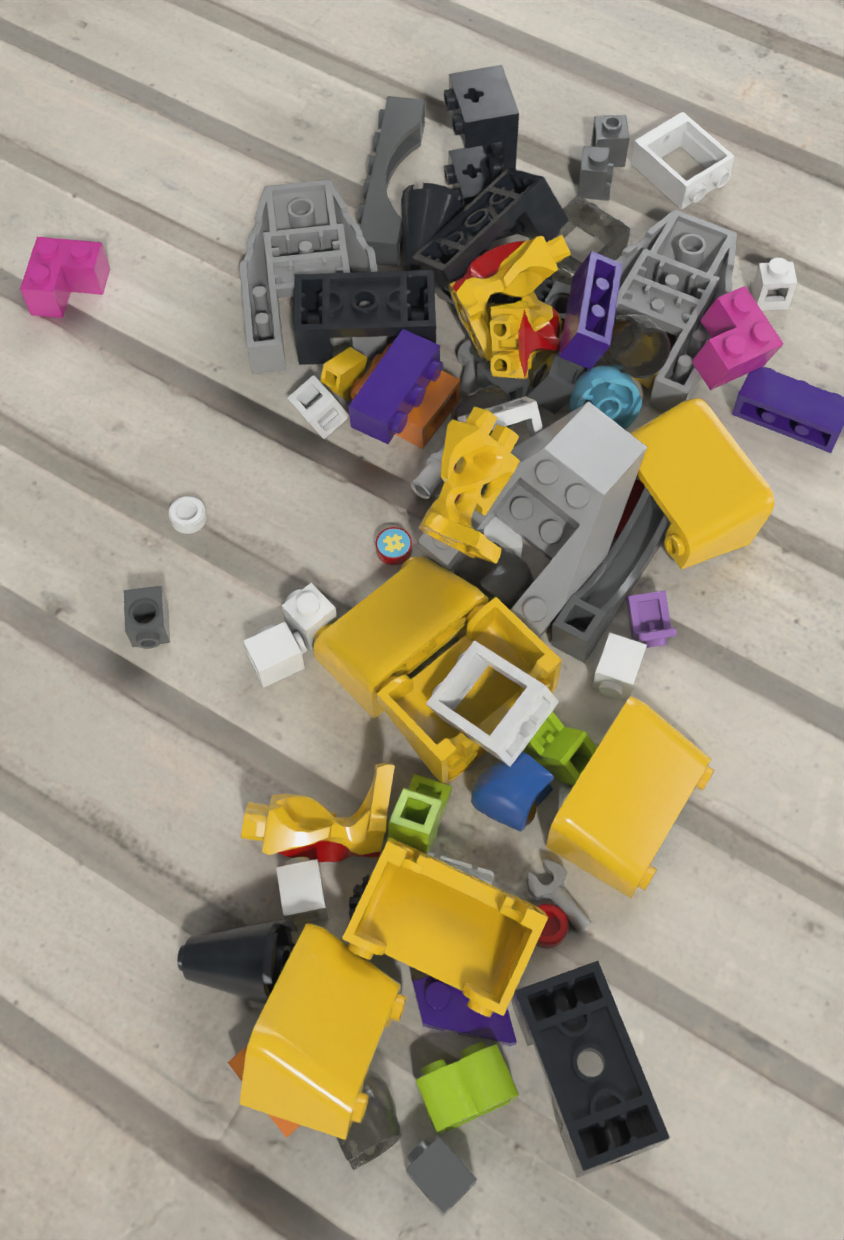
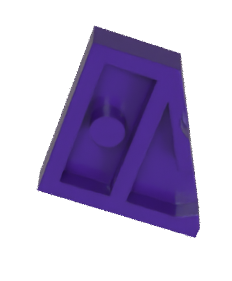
(446, 1008)

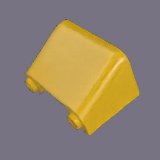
(701, 483)
(396, 628)
(485, 705)
(628, 798)
(446, 926)
(319, 1035)

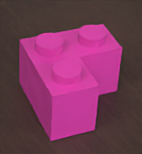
(62, 268)
(739, 339)

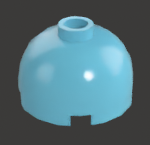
(609, 392)

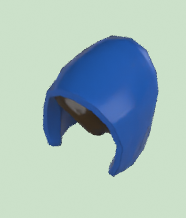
(512, 792)

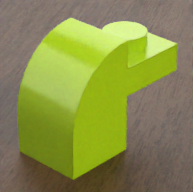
(561, 749)
(419, 813)

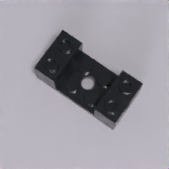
(488, 127)
(512, 203)
(328, 308)
(604, 1114)

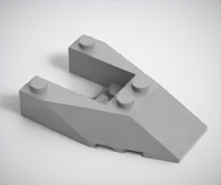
(297, 232)
(674, 282)
(563, 504)

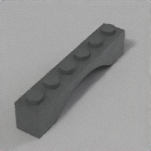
(400, 135)
(601, 597)

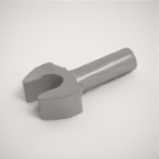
(470, 372)
(556, 893)

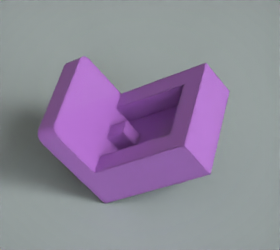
(650, 618)

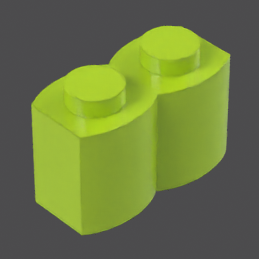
(465, 1088)

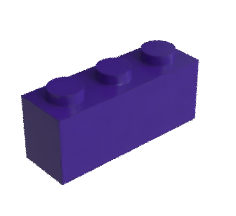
(591, 310)
(395, 387)
(791, 408)

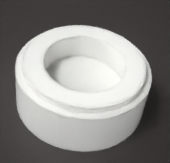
(187, 514)

